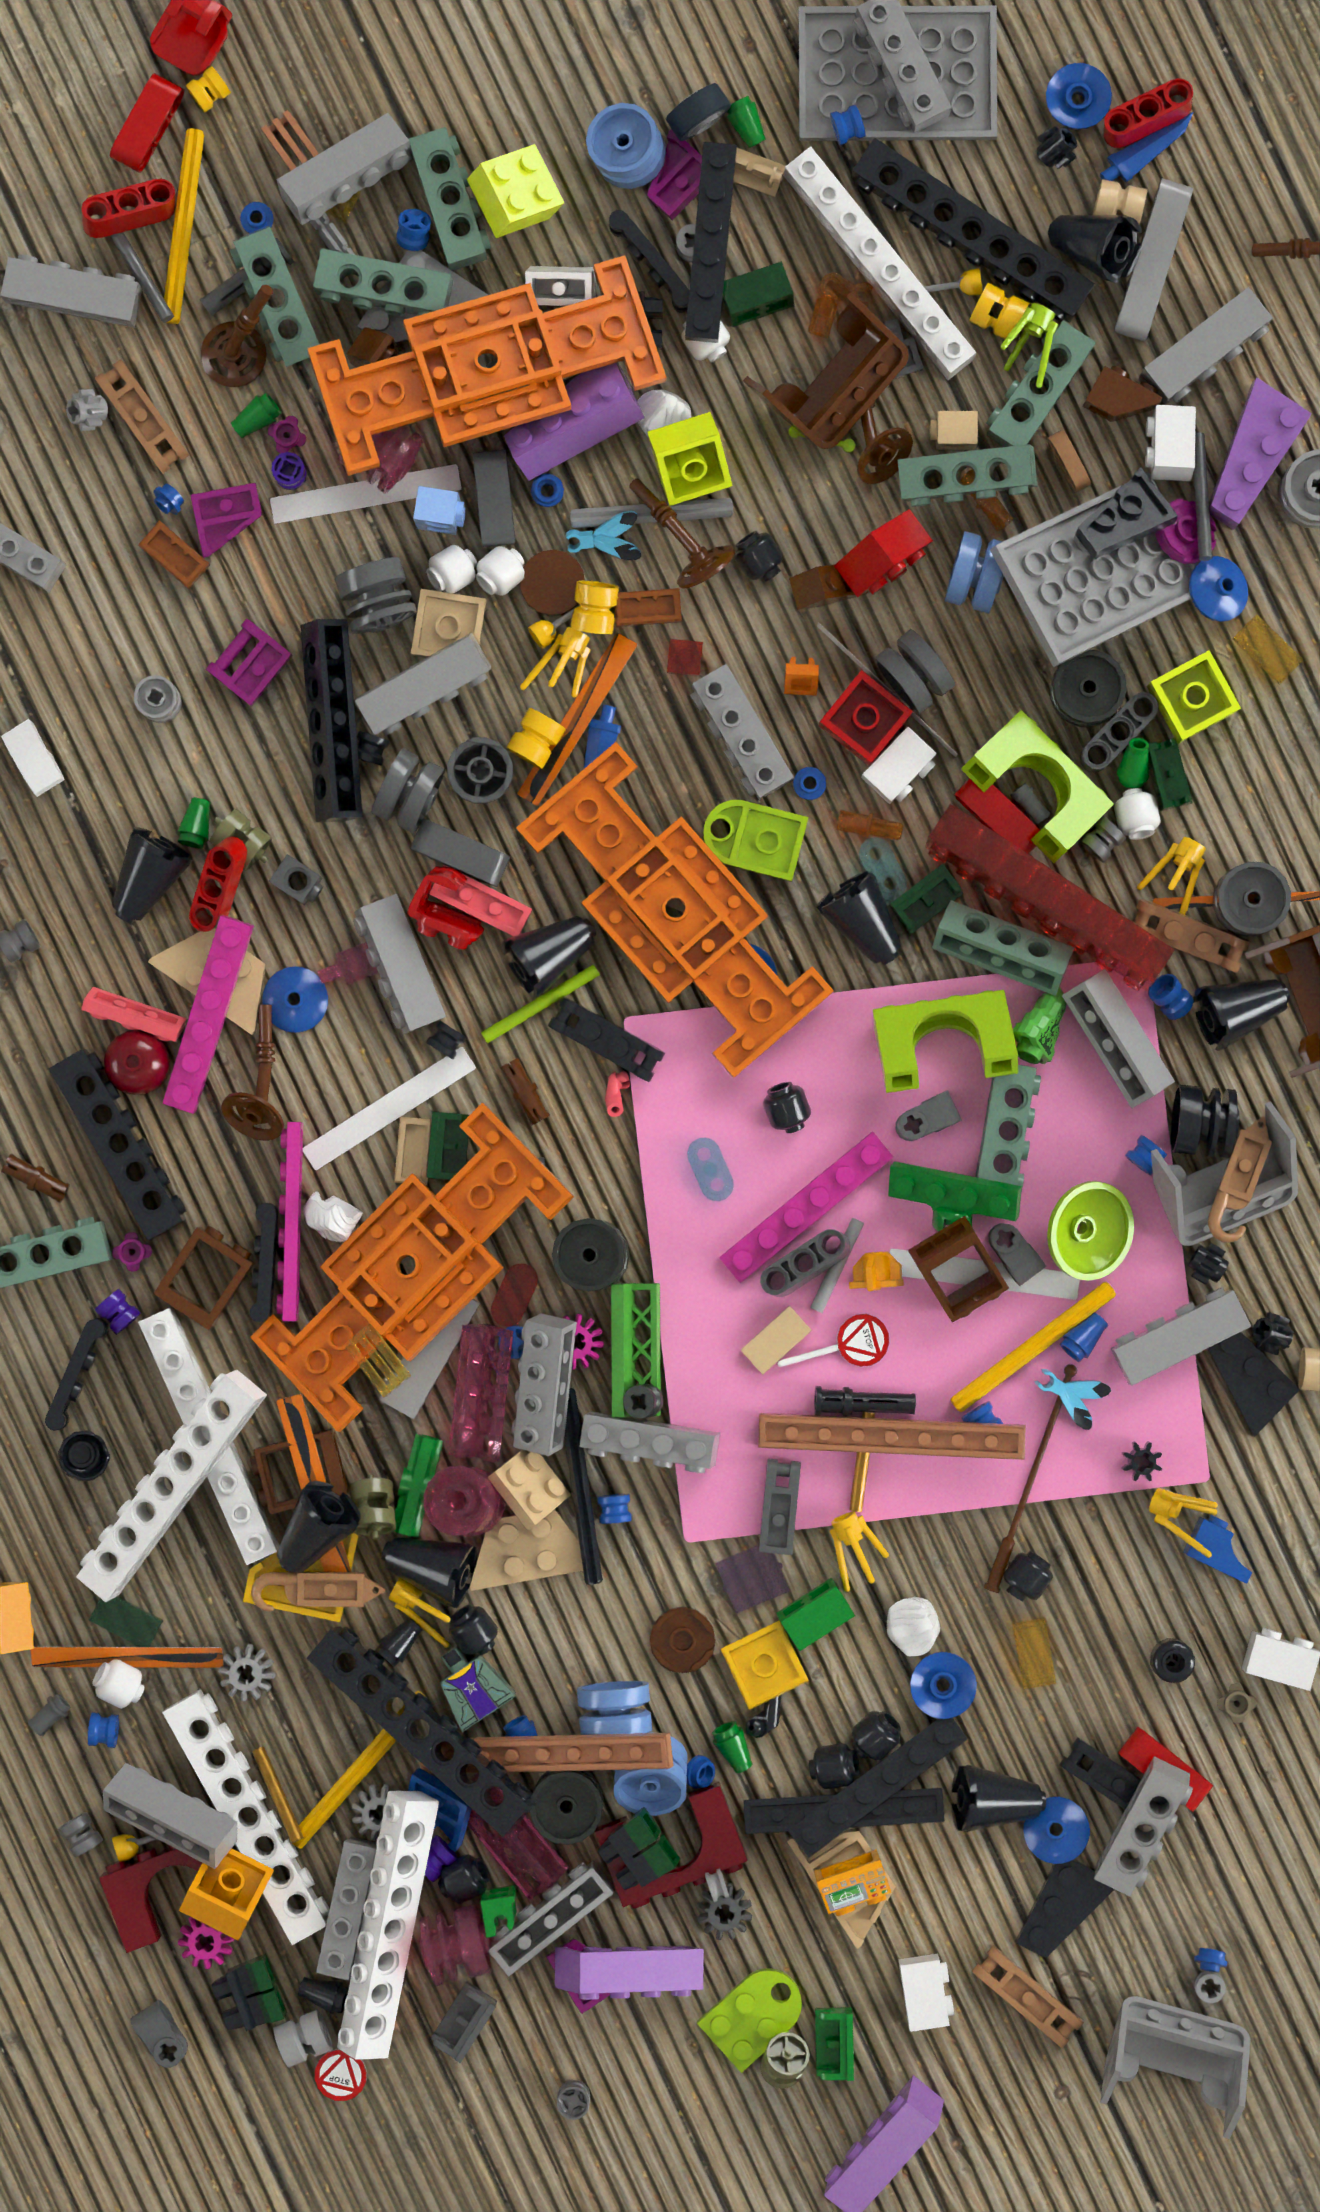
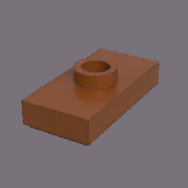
(174, 554)
(648, 607)

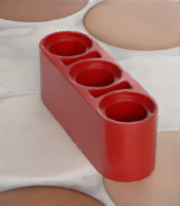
(1156, 100)
(147, 123)
(118, 220)
(998, 814)
(224, 871)
(1142, 1748)

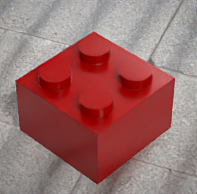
(884, 554)
(865, 718)

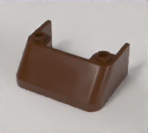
(847, 383)
(1300, 960)

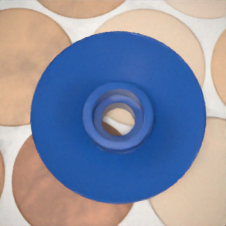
(1081, 80)
(1209, 594)
(312, 1002)
(955, 1698)
(1069, 1843)

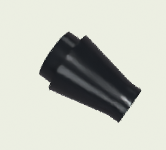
(397, 1643)
(324, 1993)

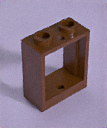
(943, 1247)
(186, 1305)
(261, 1467)

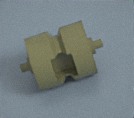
(238, 826)
(373, 1501)
(784, 2060)

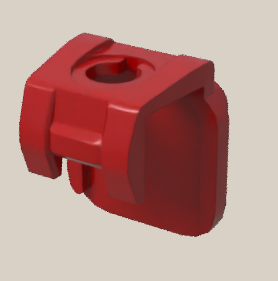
(191, 34)
(436, 917)

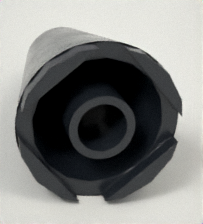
(1098, 242)
(147, 873)
(863, 917)
(548, 952)
(1238, 1009)
(316, 1526)
(432, 1566)
(993, 1799)

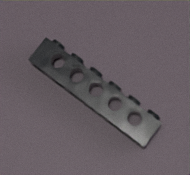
(331, 720)
(68, 1076)

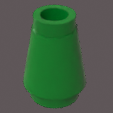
(746, 121)
(256, 415)
(1134, 766)
(195, 824)
(732, 1745)

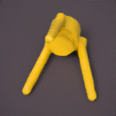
(571, 645)
(1187, 855)
(1169, 1504)
(848, 1529)
(408, 1595)

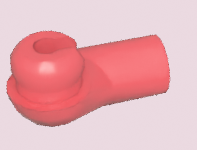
(613, 1094)

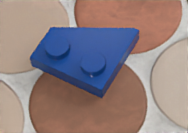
(452, 1811)

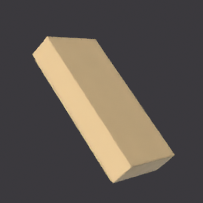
(413, 1149)
(776, 1340)

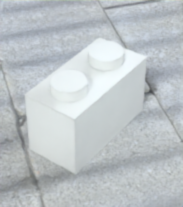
(561, 284)
(1171, 442)
(899, 766)
(1280, 1659)
(924, 1992)

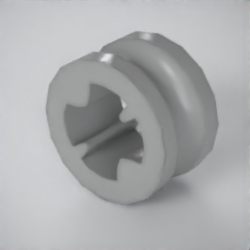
(716, 1885)
(1218, 1995)

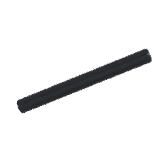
(581, 1494)

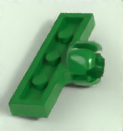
(954, 1194)

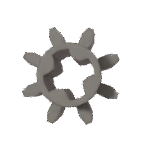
(87, 409)

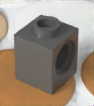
(286, 870)

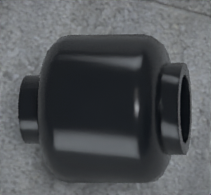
(758, 556)
(787, 1107)
(1027, 1576)
(473, 1630)
(1181, 1667)
(876, 1735)
(834, 1766)
(464, 1879)

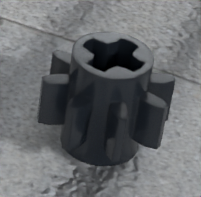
(1056, 147)
(1208, 1263)
(1272, 1333)
(1144, 1470)

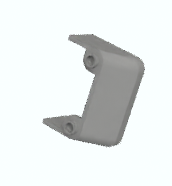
(1190, 1197)
(1183, 2046)

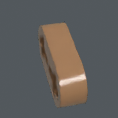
(1069, 461)

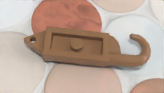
(1240, 1177)
(318, 1588)

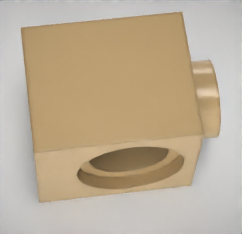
(955, 430)

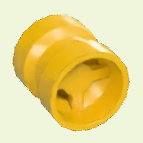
(215, 86)

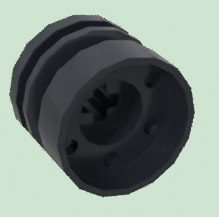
(1204, 1121)

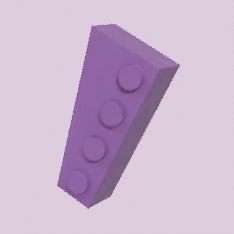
(599, 408)
(1258, 445)
(629, 1970)
(885, 2147)

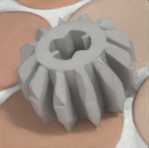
(258, 1672)
(370, 1803)

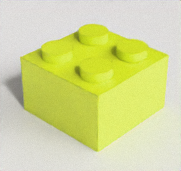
(515, 191)
(690, 458)
(1193, 697)

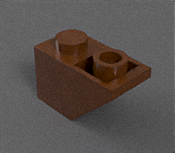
(371, 347)
(1119, 397)
(820, 587)

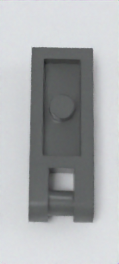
(779, 1508)

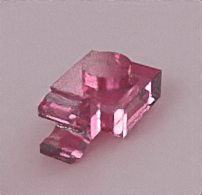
(352, 965)

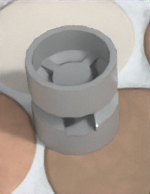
(157, 699)
(303, 2038)

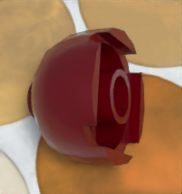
(137, 1062)

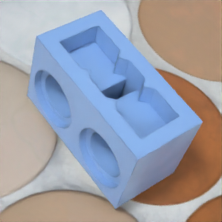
(439, 510)

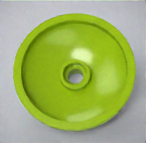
(1103, 1232)

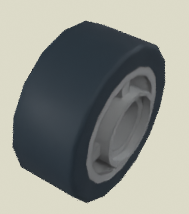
(698, 112)

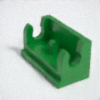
(815, 1614)
(496, 1905)
(834, 2043)

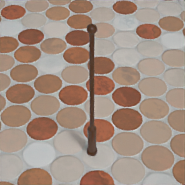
(1008, 1542)

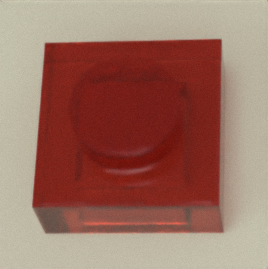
(684, 657)

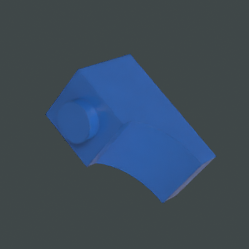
(1217, 1539)

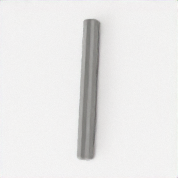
(685, 511)

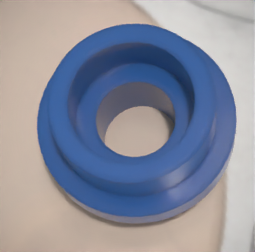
(249, 210)
(547, 480)
(168, 499)
(809, 794)
(700, 1772)
(1211, 1959)

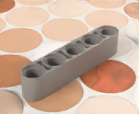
(1154, 260)

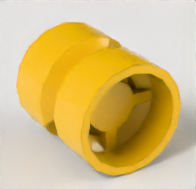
(1009, 316)
(594, 612)
(537, 736)

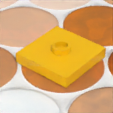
(764, 1665)

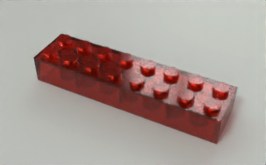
(1048, 898)

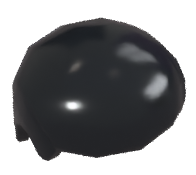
(83, 1456)

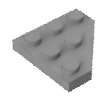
(393, 325)

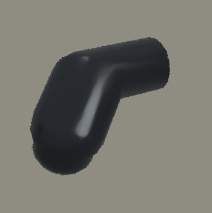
(765, 1720)

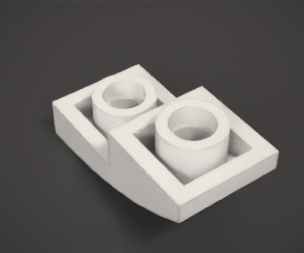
(32, 757)

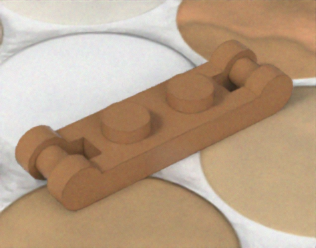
(141, 416)
(1191, 935)
(1027, 1996)

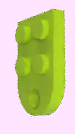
(758, 839)
(751, 2016)

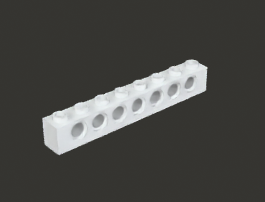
(879, 263)
(242, 1399)
(229, 1475)
(180, 1717)
(387, 1924)

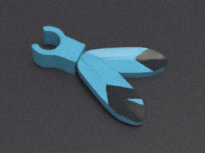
(606, 537)
(1072, 1393)

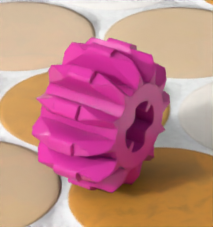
(589, 1343)
(204, 1951)

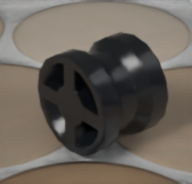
(371, 748)
(446, 1040)

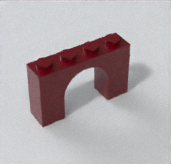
(719, 1848)
(128, 1897)

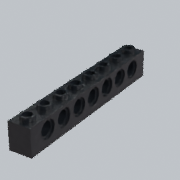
(881, 159)
(329, 1659)

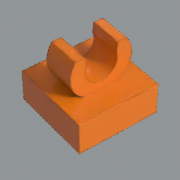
(801, 678)

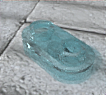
(883, 868)
(710, 1169)

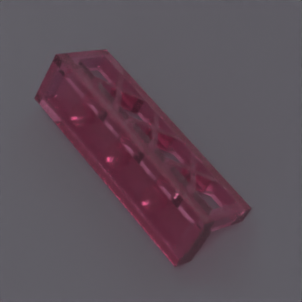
(476, 1390)
(530, 1848)

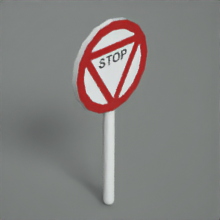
(860, 1340)
(340, 2075)

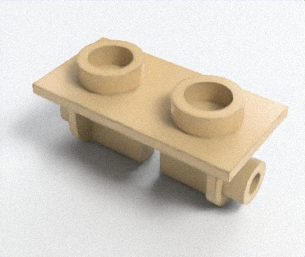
(758, 172)

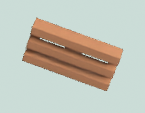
(278, 125)

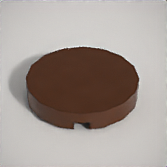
(551, 582)
(682, 1640)

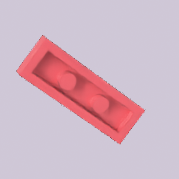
(485, 905)
(133, 1014)

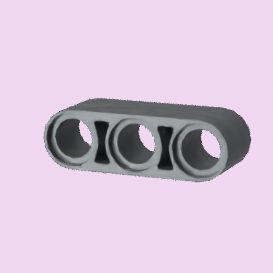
(494, 498)
(1130, 720)
(460, 852)
(789, 1264)

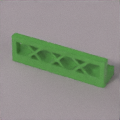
(625, 1341)

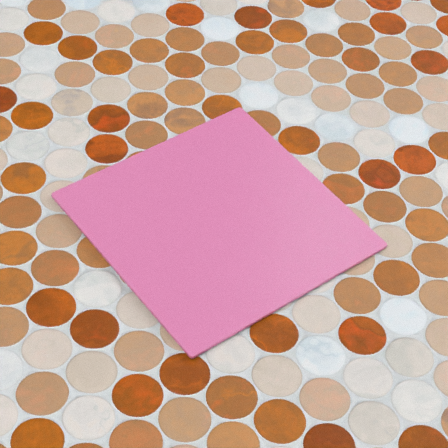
(709, 1316)

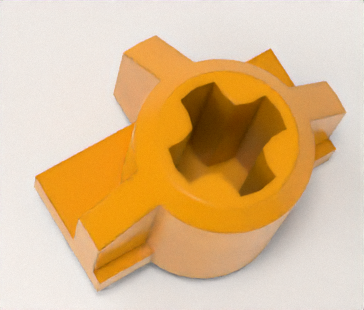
(876, 1271)

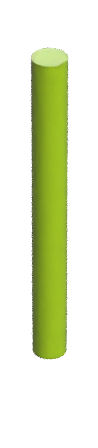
(540, 1003)

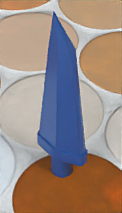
(1136, 156)
(601, 734)

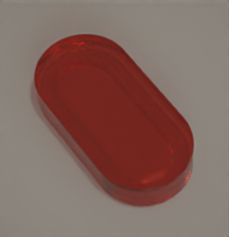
(514, 1294)

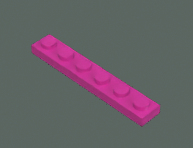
(208, 1014)
(806, 1207)
(290, 1236)

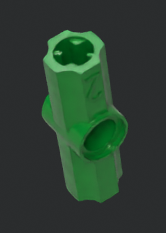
(414, 1480)

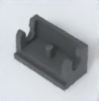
(463, 2021)

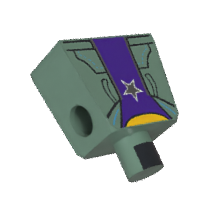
(473, 1688)

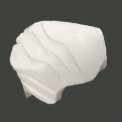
(662, 409)
(332, 1217)
(913, 1625)

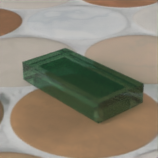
(127, 1621)

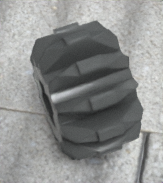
(724, 1924)

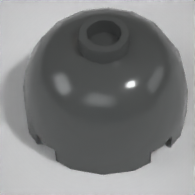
(480, 770)

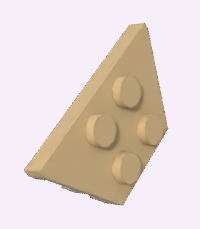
(186, 964)
(519, 1555)
(845, 1846)

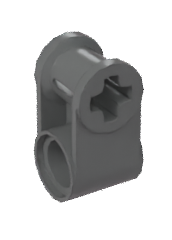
(932, 1116)
(1019, 1257)
(158, 2030)

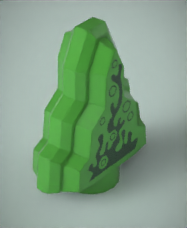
(1040, 1029)

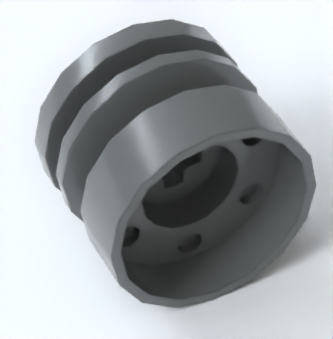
(377, 601)

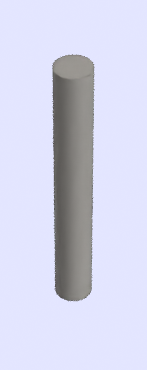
(834, 1272)

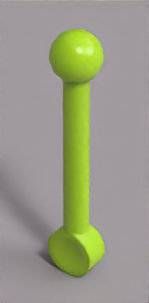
(847, 445)

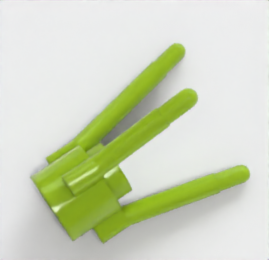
(1035, 321)

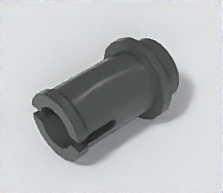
(1029, 804)
(49, 1714)

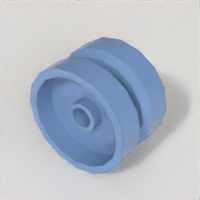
(626, 145)
(975, 572)
(614, 1708)
(654, 1789)

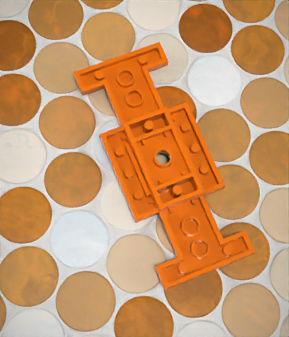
(446, 374)
(704, 941)
(439, 1235)

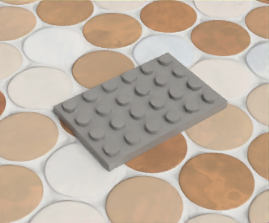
(840, 74)
(1083, 600)

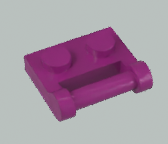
(257, 669)

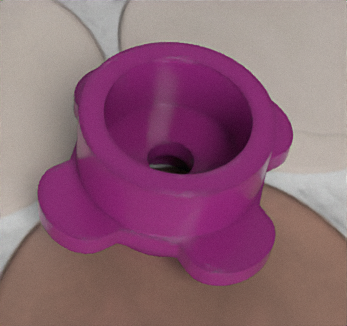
(289, 425)
(141, 1252)

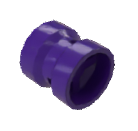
(289, 477)
(117, 1311)
(438, 1856)

